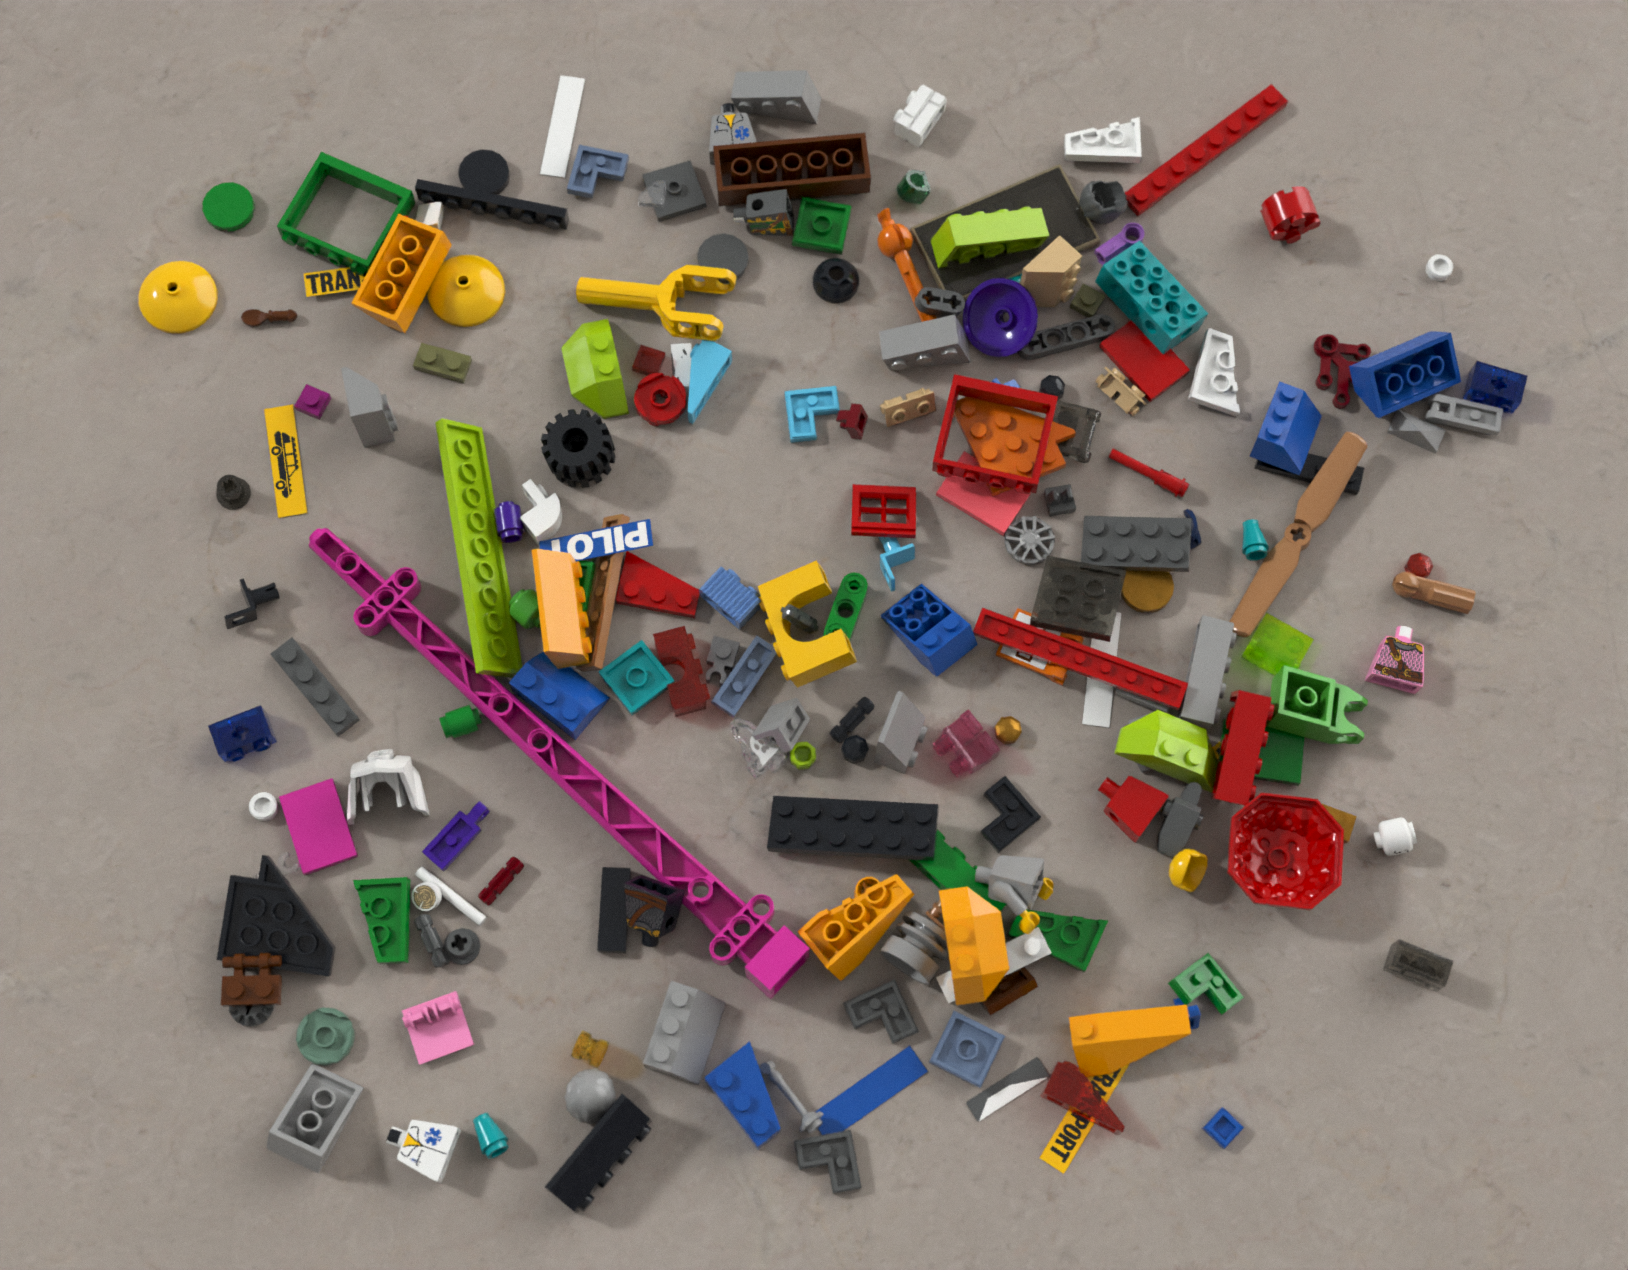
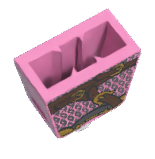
(1398, 662)

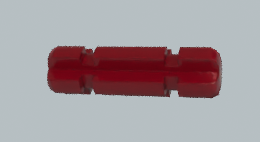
(501, 881)

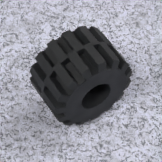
(578, 448)

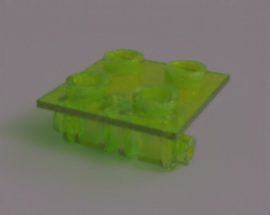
(1276, 645)

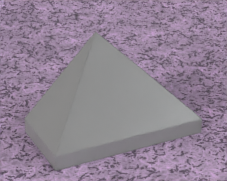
(1416, 431)

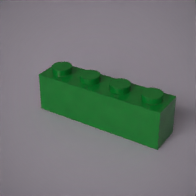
(952, 871)

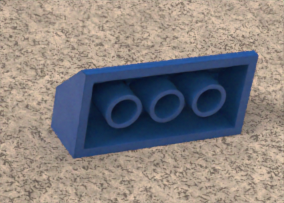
(1406, 373)

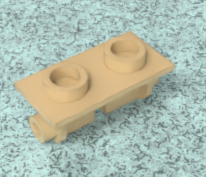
(1114, 383)
(917, 404)

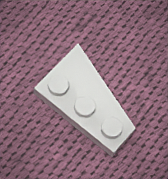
(1109, 144)
(1214, 374)

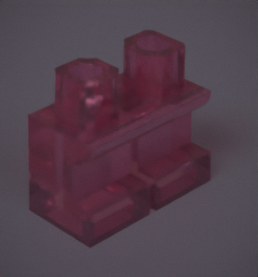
(968, 743)

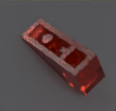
(1076, 1094)

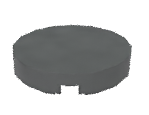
(724, 252)

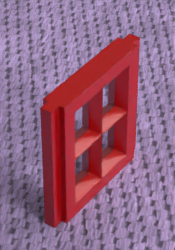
(883, 529)

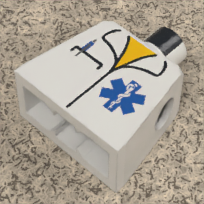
(425, 1147)

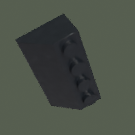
(599, 1153)

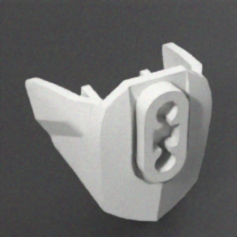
(395, 771)

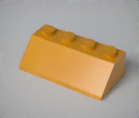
(402, 273)
(561, 608)

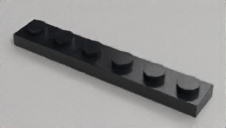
(492, 204)

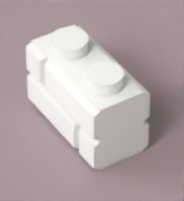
(919, 115)

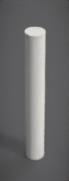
(452, 897)

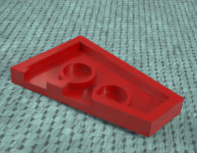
(654, 589)

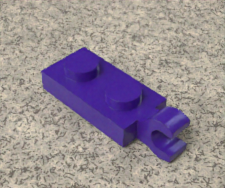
(455, 836)

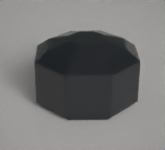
(1053, 386)
(854, 749)

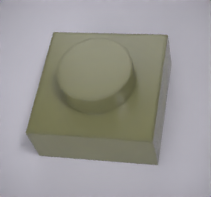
(1087, 301)

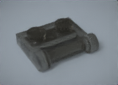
(1068, 415)

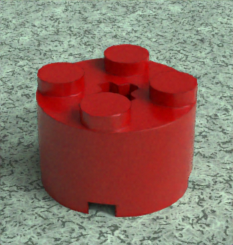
(1290, 214)

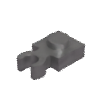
(721, 656)

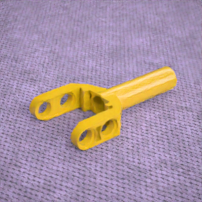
(663, 298)

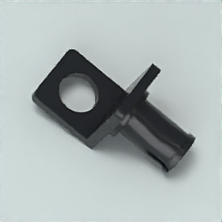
(252, 598)

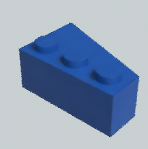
(745, 1095)

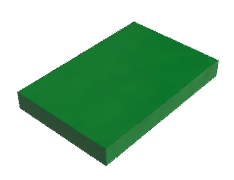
(1280, 757)

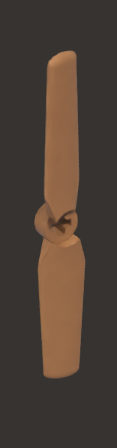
(1311, 512)

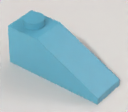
(708, 367)

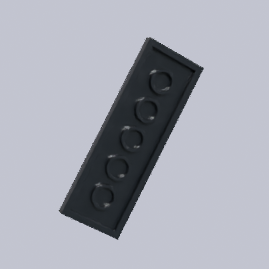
(853, 828)

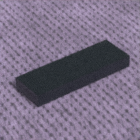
(612, 917)

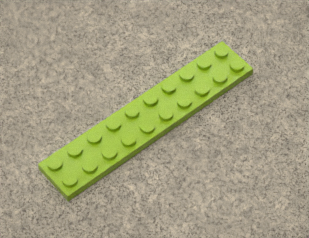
(478, 549)

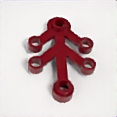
(1335, 356)

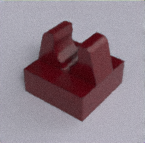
(853, 420)

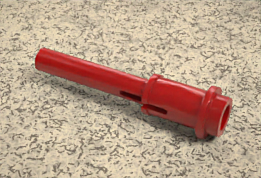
(1161, 478)

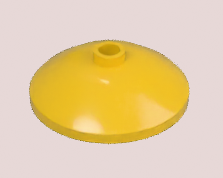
(467, 303)
(178, 309)

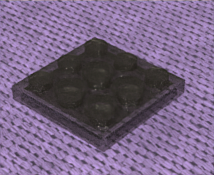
(1078, 598)

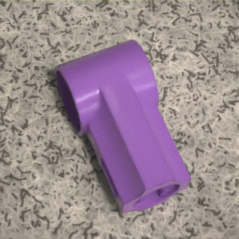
(1119, 242)

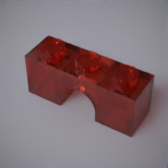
(676, 648)

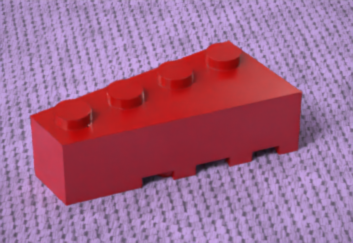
(1242, 747)

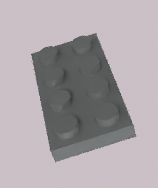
(1137, 543)

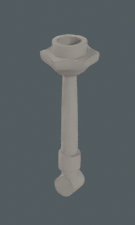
(810, 1120)

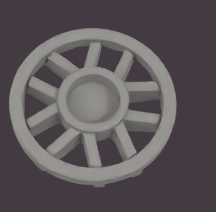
(1029, 540)

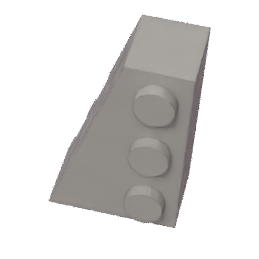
(777, 95)
(925, 344)

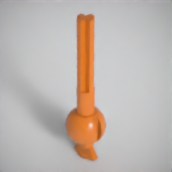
(895, 243)

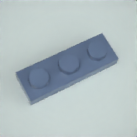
(744, 676)

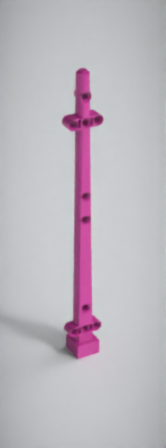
(768, 954)

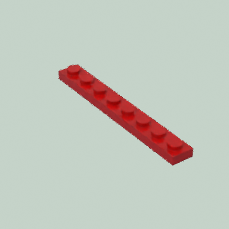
(1205, 149)
(1080, 659)

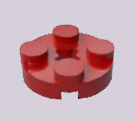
(658, 413)

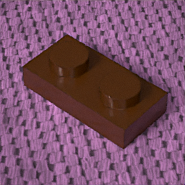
(1009, 989)

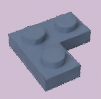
(595, 163)

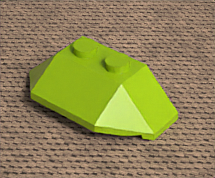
(595, 369)
(1170, 748)

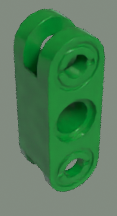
(850, 600)

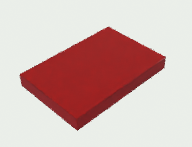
(1143, 361)

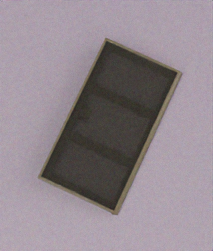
(1043, 190)

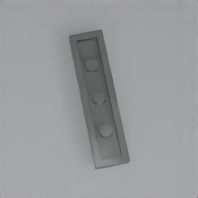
(315, 687)

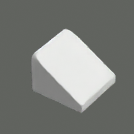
(431, 214)

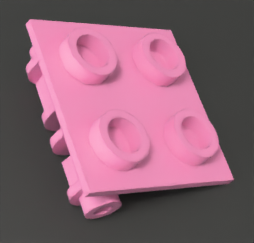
(437, 1027)

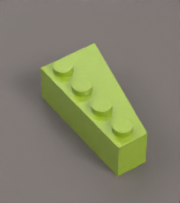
(988, 234)

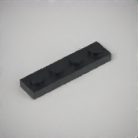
(1310, 469)

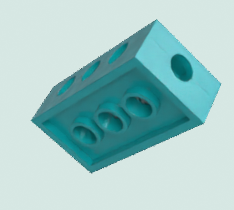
(1151, 297)

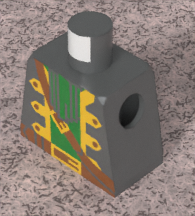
(767, 213)

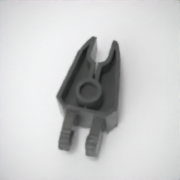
(1180, 819)

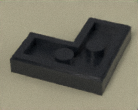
(1015, 815)

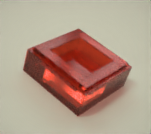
(648, 360)

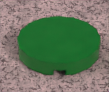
(228, 206)

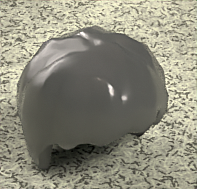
(1103, 201)

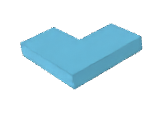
(804, 405)

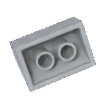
(369, 409)
(684, 1033)

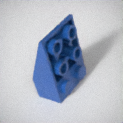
(930, 629)

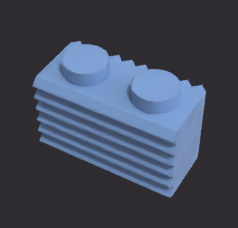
(730, 597)

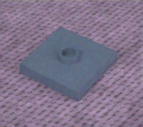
(966, 1049)

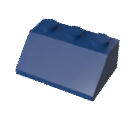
(1287, 429)
(558, 694)

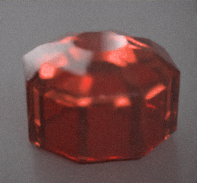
(1419, 565)

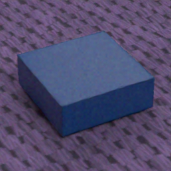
(1223, 1128)

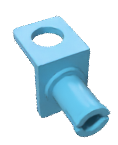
(894, 556)

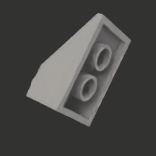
(900, 735)
(314, 1118)

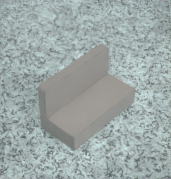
(784, 723)

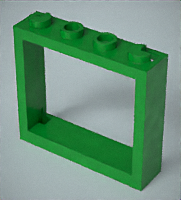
(330, 166)

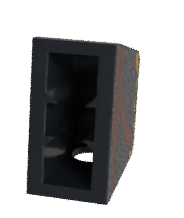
(652, 907)

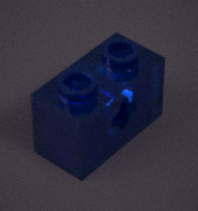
(1495, 386)
(228, 734)

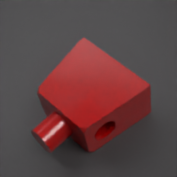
(1132, 804)

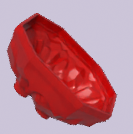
(1285, 851)

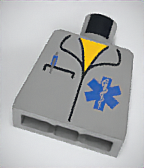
(730, 128)

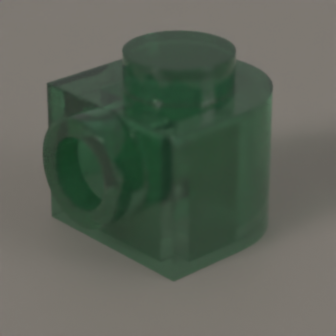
(914, 187)

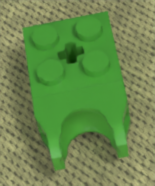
(1314, 707)

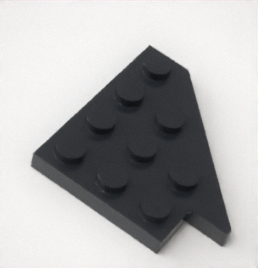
(272, 919)

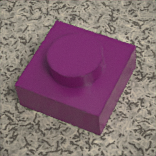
(312, 402)

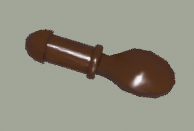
(256, 317)

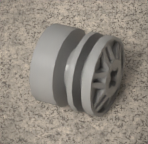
(915, 951)

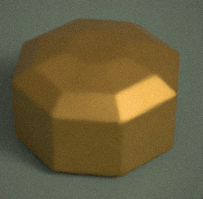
(1007, 730)

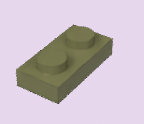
(442, 362)

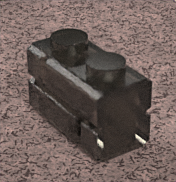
(1418, 965)

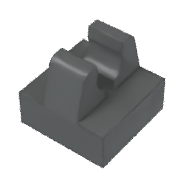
(1059, 500)

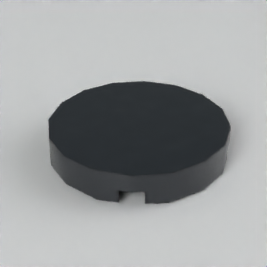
(484, 172)

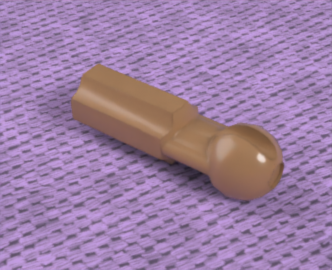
(1434, 592)

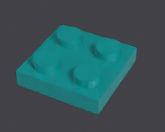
(636, 677)

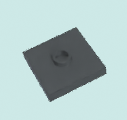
(682, 190)

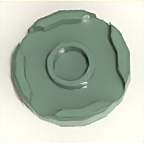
(325, 1036)

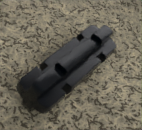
(852, 719)

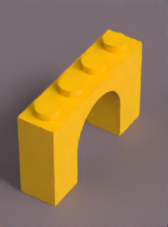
(811, 659)

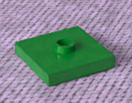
(821, 225)

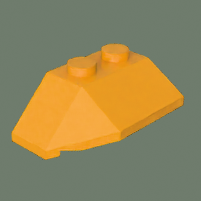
(973, 944)

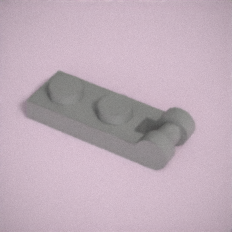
(1464, 414)

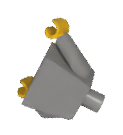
(1017, 884)

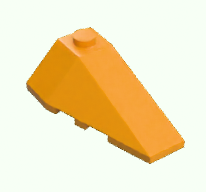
(851, 930)
(1118, 1038)

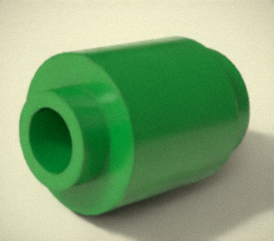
(460, 721)

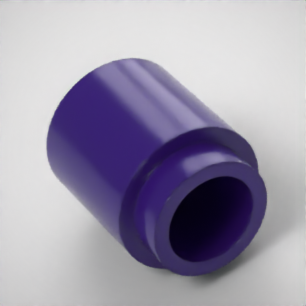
(509, 522)

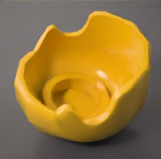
(1187, 869)

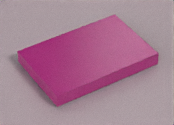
(318, 826)

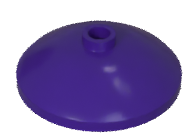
(985, 321)

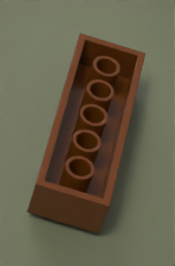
(801, 166)

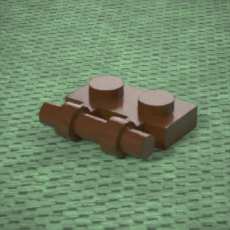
(255, 989)

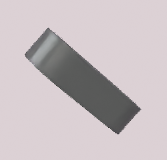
(939, 302)

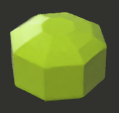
(802, 755)

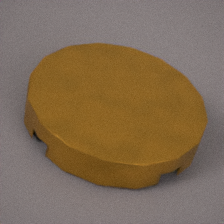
(1147, 590)

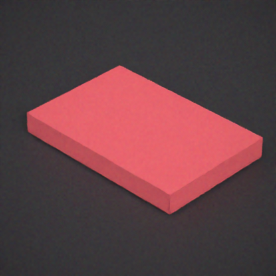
(978, 502)

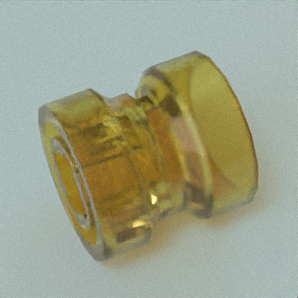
(590, 1049)

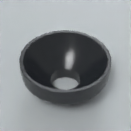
(835, 290)

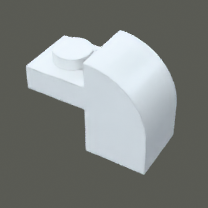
(546, 515)

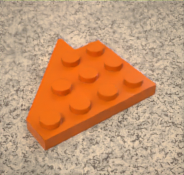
(1009, 438)

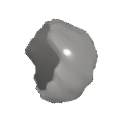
(589, 1095)

